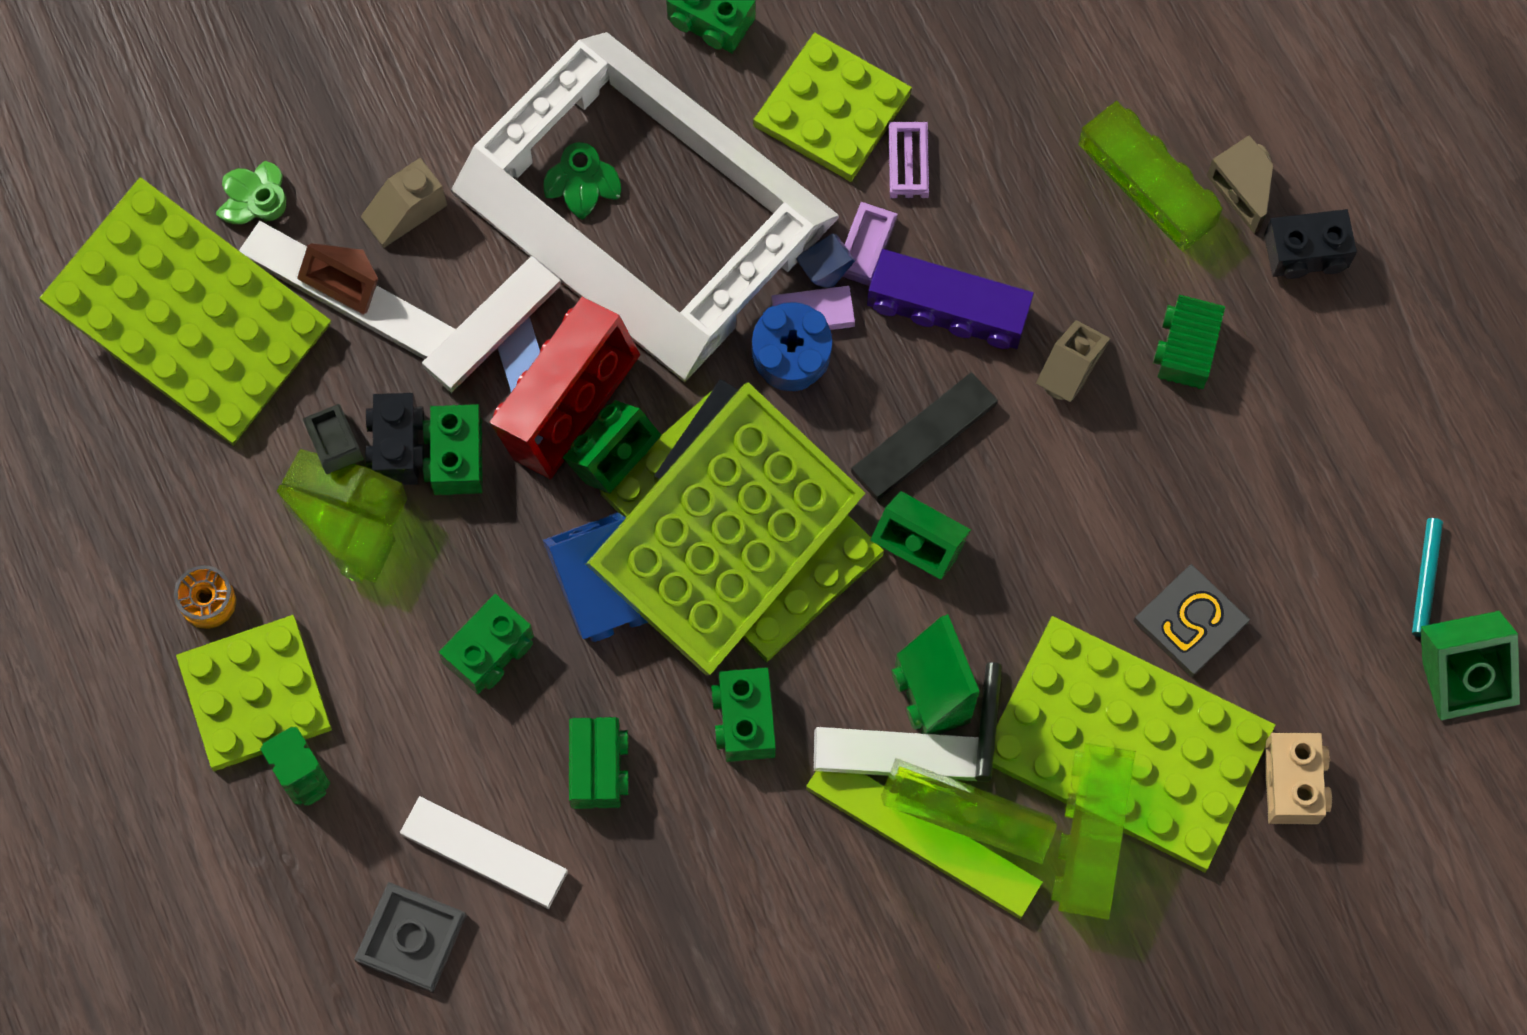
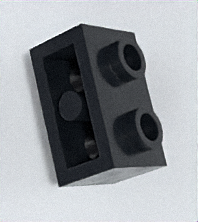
(1310, 243)
(395, 437)

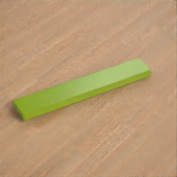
(939, 847)

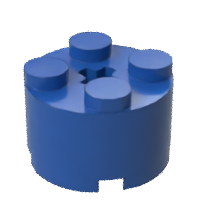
(791, 324)

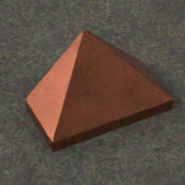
(340, 273)

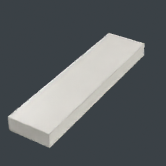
(491, 324)
(876, 751)
(484, 852)

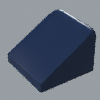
(826, 261)

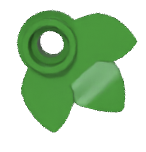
(253, 194)

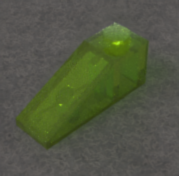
(349, 488)
(348, 539)

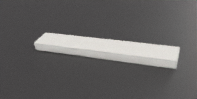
(386, 314)

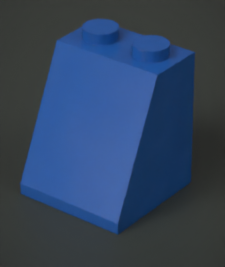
(590, 600)

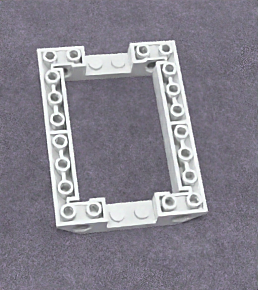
(672, 337)

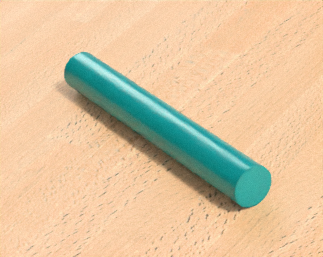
(1427, 575)

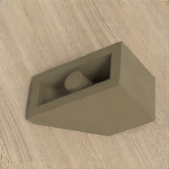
(1244, 180)
(404, 203)
(1072, 361)

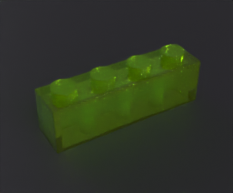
(1150, 175)
(968, 811)
(1096, 830)

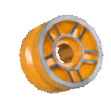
(207, 581)

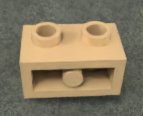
(1296, 778)

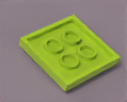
(832, 106)
(252, 691)

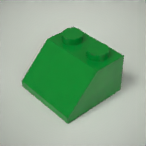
(1471, 664)

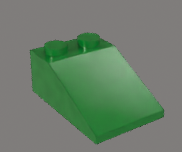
(936, 680)

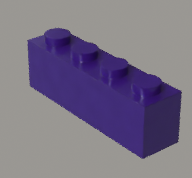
(949, 299)

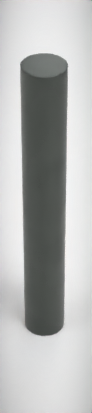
(988, 722)

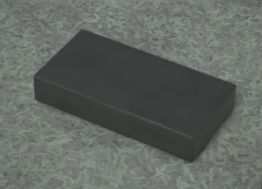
(332, 439)

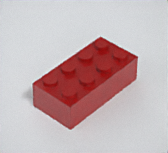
(572, 372)

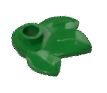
(582, 185)

